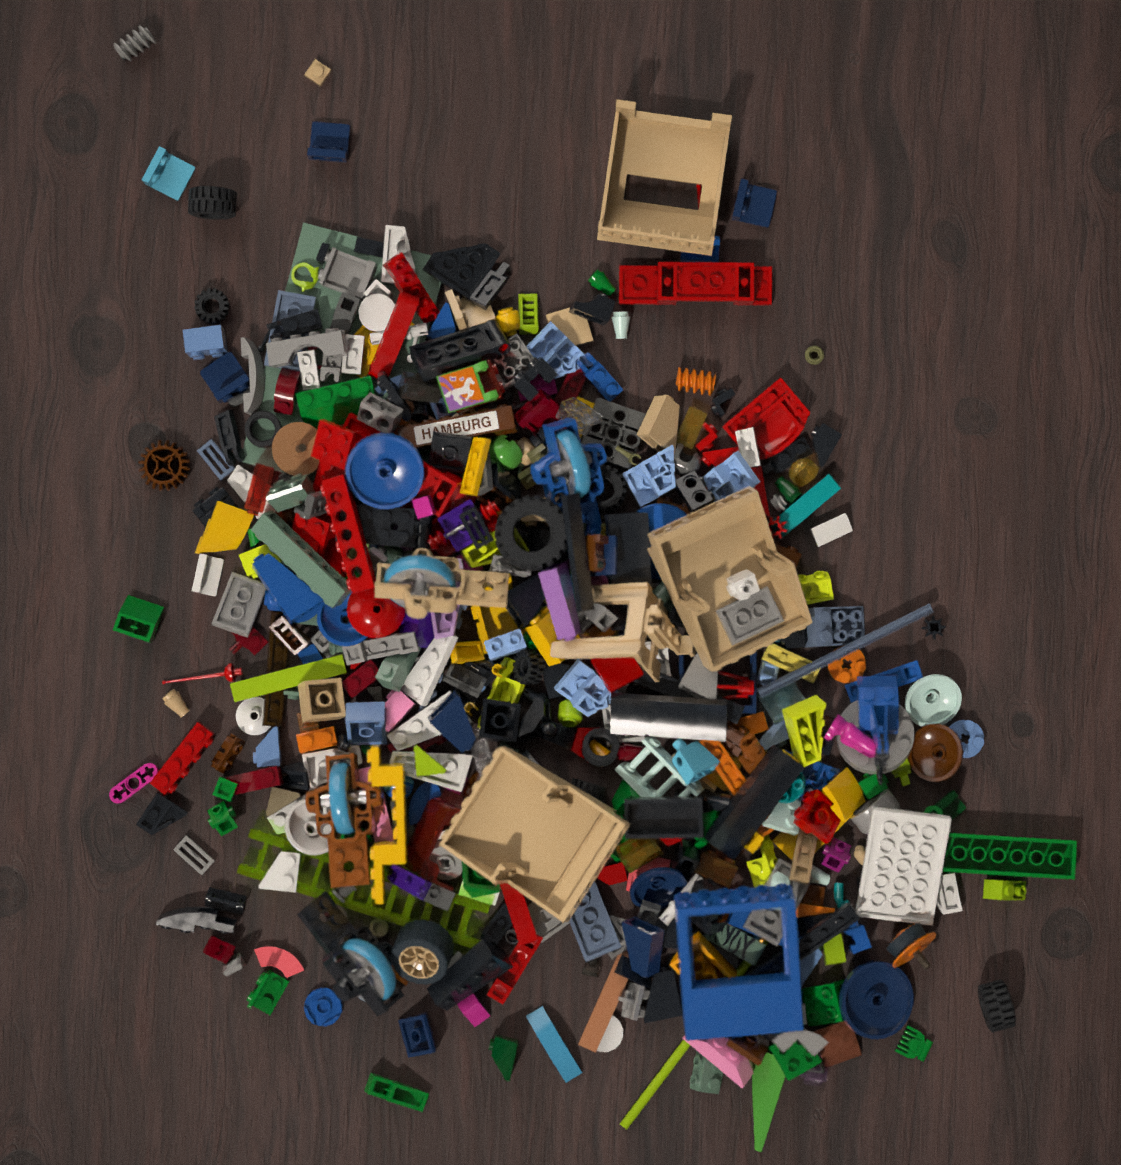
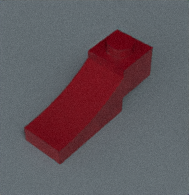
(257, 779)

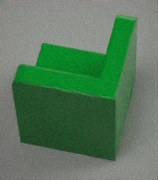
(225, 789)

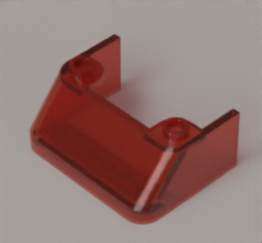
(424, 838)

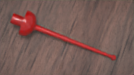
(229, 672)

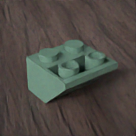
(290, 493)

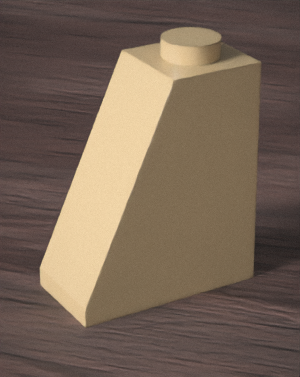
(660, 423)

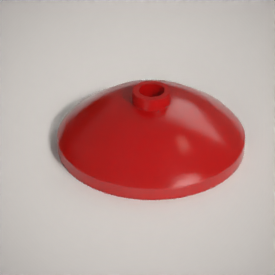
(374, 624)

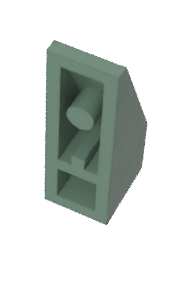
(395, 670)

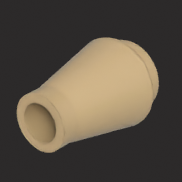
(175, 702)

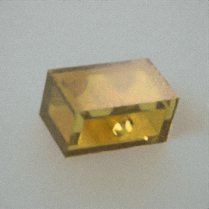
(638, 852)

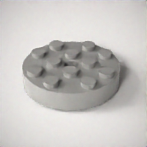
(898, 744)

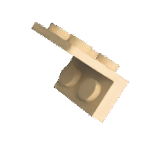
(467, 313)

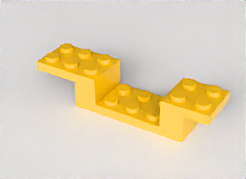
(388, 851)

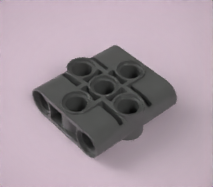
(632, 420)

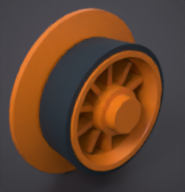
(909, 944)

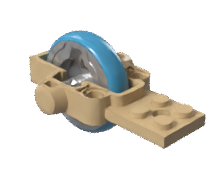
(441, 575)

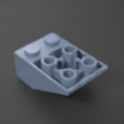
(834, 626)

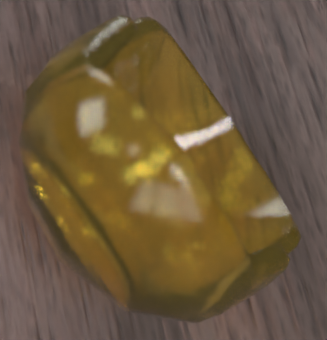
(803, 471)

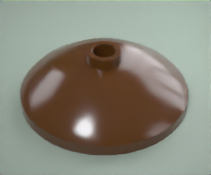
(925, 753)

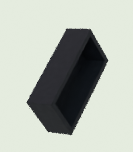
(664, 817)

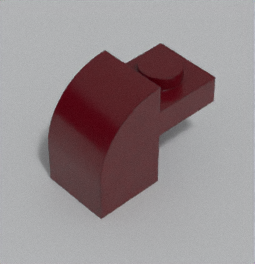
(286, 390)

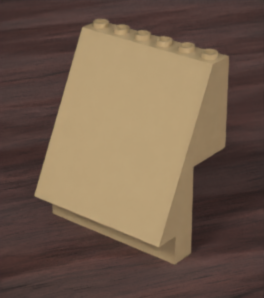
(708, 547)
(534, 833)

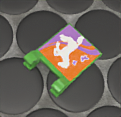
(464, 388)

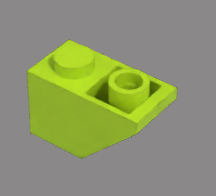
(1004, 889)

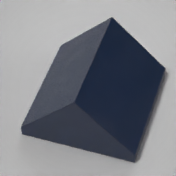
(417, 1035)

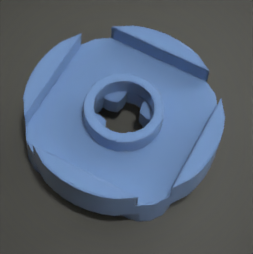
(975, 734)

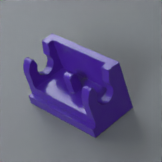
(409, 881)

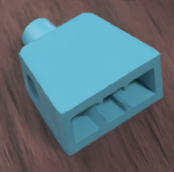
(693, 761)

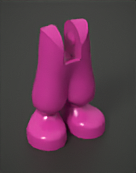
(851, 736)

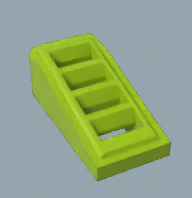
(528, 326)

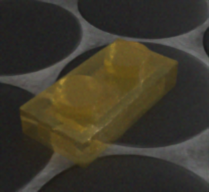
(691, 427)

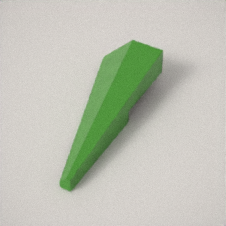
(766, 1088)

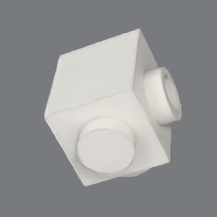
(742, 585)

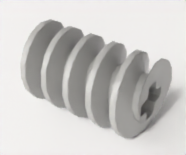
(134, 43)

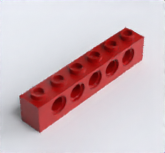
(357, 541)

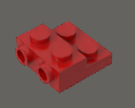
(817, 816)

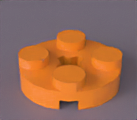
(844, 675)

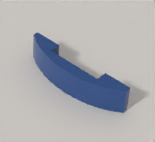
(904, 675)

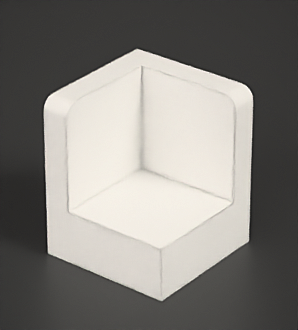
(377, 287)

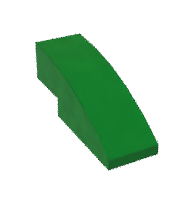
(396, 1092)

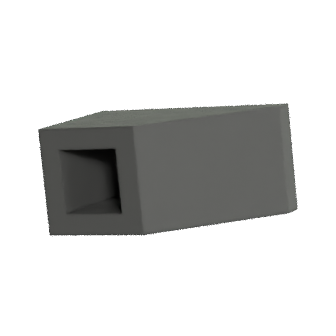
(345, 312)

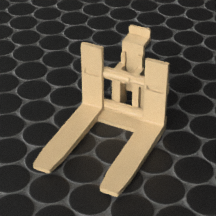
(642, 610)

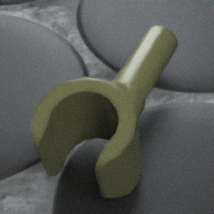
(627, 454)

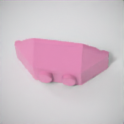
(725, 1058)

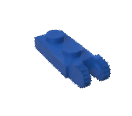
(600, 378)

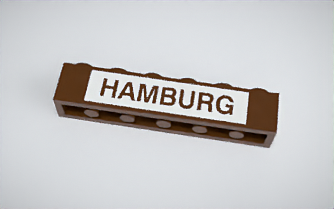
(481, 424)

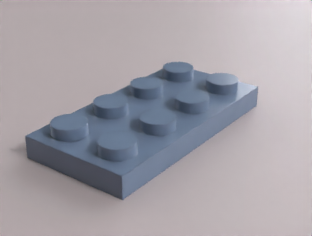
(288, 305)
(594, 927)

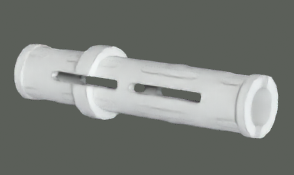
(413, 331)
(669, 913)

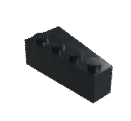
(469, 974)

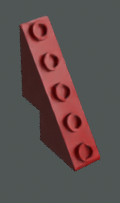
(407, 281)
(717, 457)

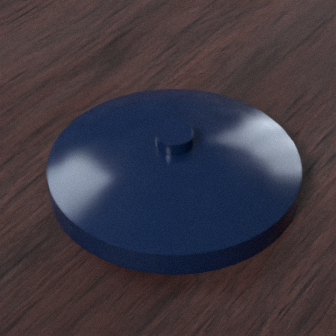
(876, 1000)

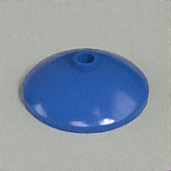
(334, 629)

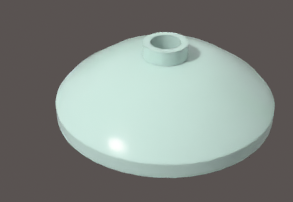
(938, 707)

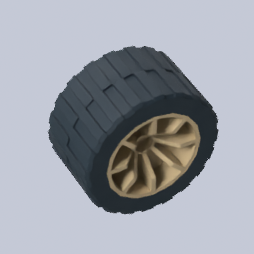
(422, 952)

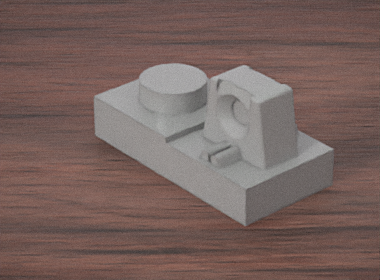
(377, 556)

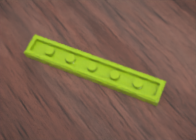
(288, 678)

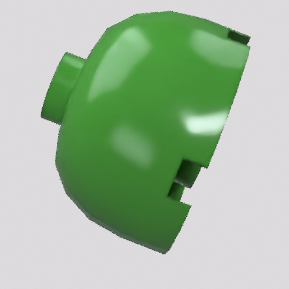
(505, 452)

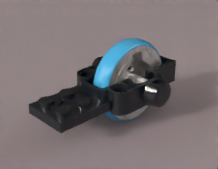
(357, 965)

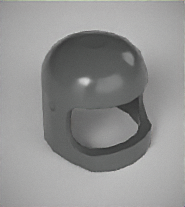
(685, 463)

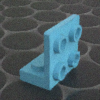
(168, 174)

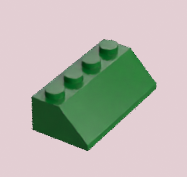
(333, 401)

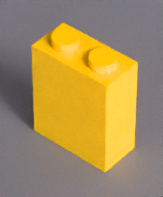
(543, 634)

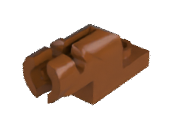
(752, 752)

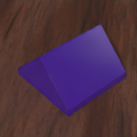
(422, 627)

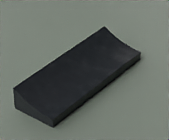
(632, 556)
(669, 716)
(753, 802)

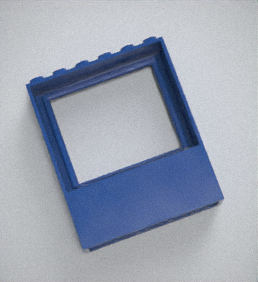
(744, 1002)

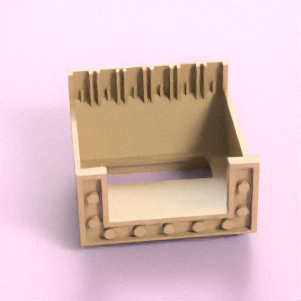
(665, 150)

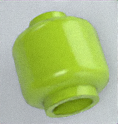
(569, 715)

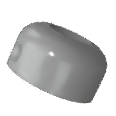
(862, 816)

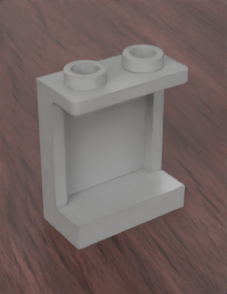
(346, 273)

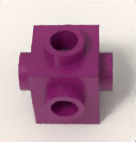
(836, 854)

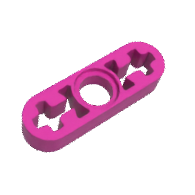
(119, 787)

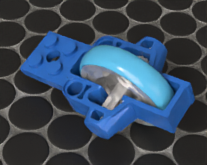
(571, 470)

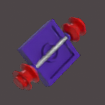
(454, 528)

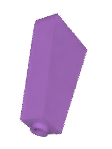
(560, 600)

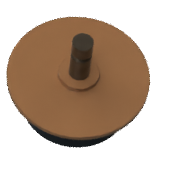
(293, 448)

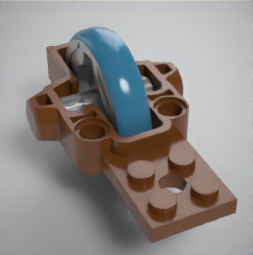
(345, 818)

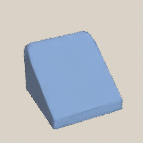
(767, 673)

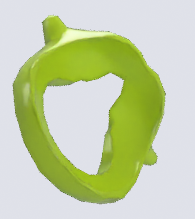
(303, 284)

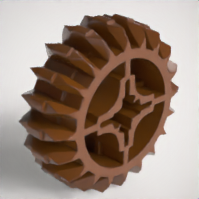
(170, 459)

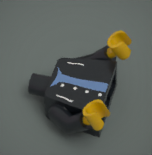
(485, 669)

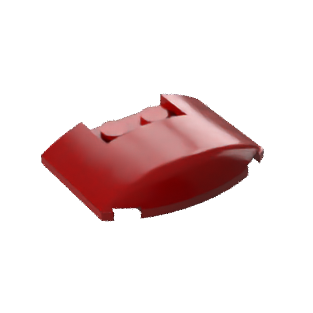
(776, 418)

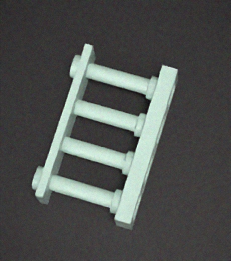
(641, 784)

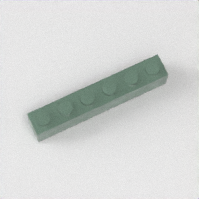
(301, 558)

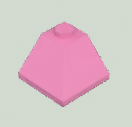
(396, 709)

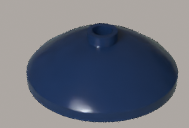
(657, 886)

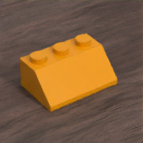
(707, 960)

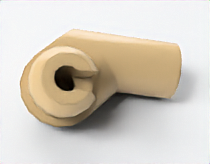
(859, 853)

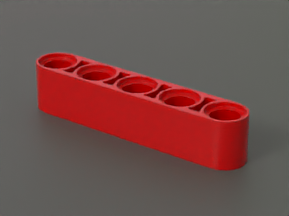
(394, 334)

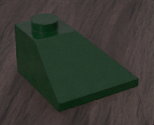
(503, 1054)

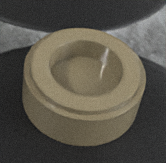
(379, 927)

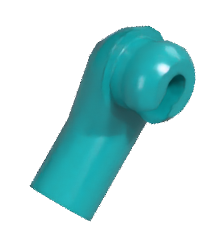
(838, 895)

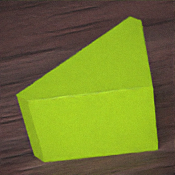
(425, 763)
(834, 951)

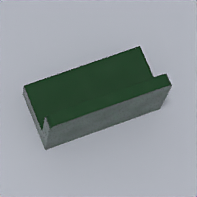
(950, 805)

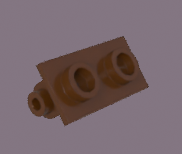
(223, 761)

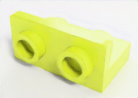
(816, 587)

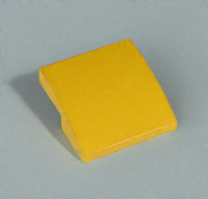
(845, 794)

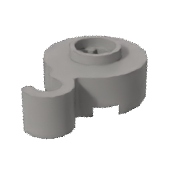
(447, 869)

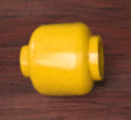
(508, 320)

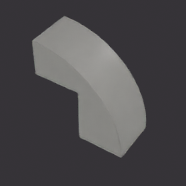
(600, 617)
(810, 1041)

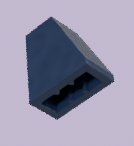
(453, 722)
(643, 945)

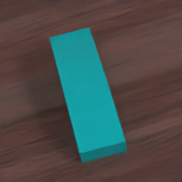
(808, 503)

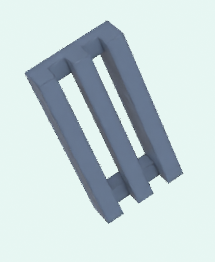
(206, 446)

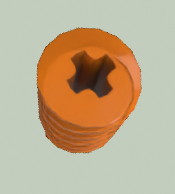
(695, 381)

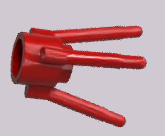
(744, 686)

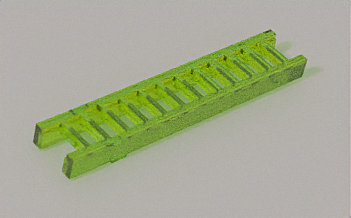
(367, 908)

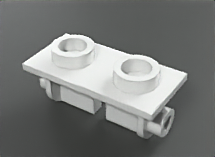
(308, 369)

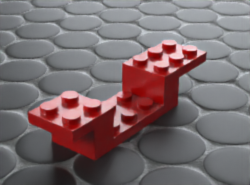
(695, 283)
(332, 448)
(441, 486)

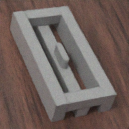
(199, 849)

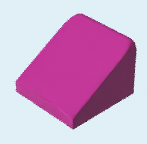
(424, 506)

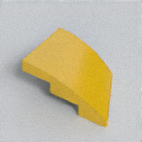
(224, 529)

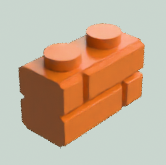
(317, 739)

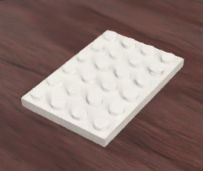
(902, 865)

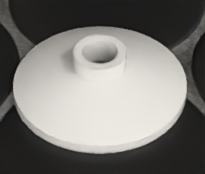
(244, 719)

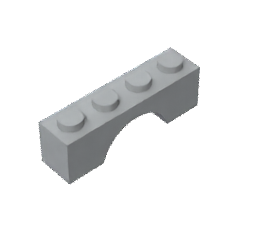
(282, 351)

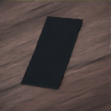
(369, 247)

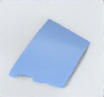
(557, 350)
(652, 477)
(730, 477)
(584, 688)

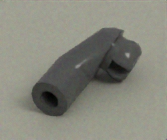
(238, 399)

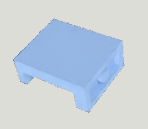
(505, 645)

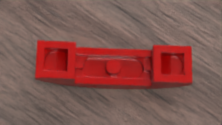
(519, 958)

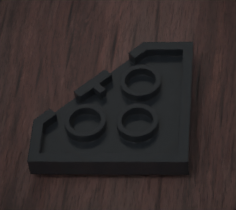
(462, 267)

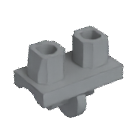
(632, 1001)

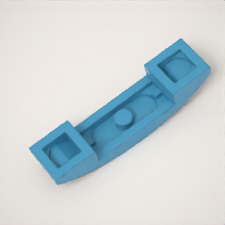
(553, 1044)

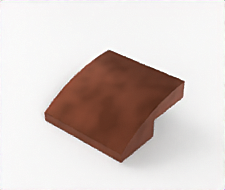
(841, 1044)

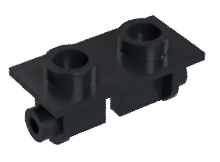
(225, 900)

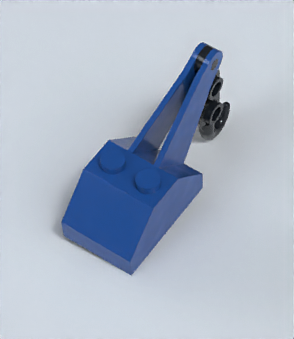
(878, 714)

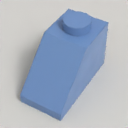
(269, 750)

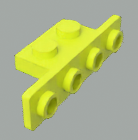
(503, 687)
(762, 867)

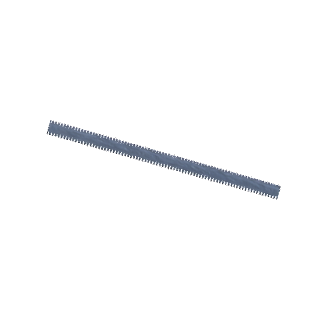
(847, 649)

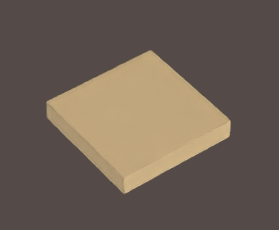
(571, 326)

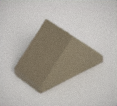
(280, 798)

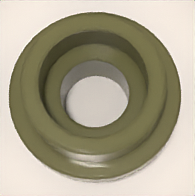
(818, 350)

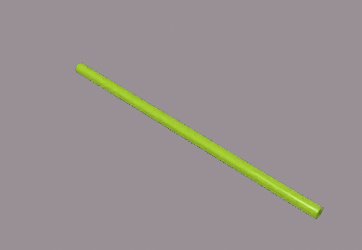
(667, 1067)

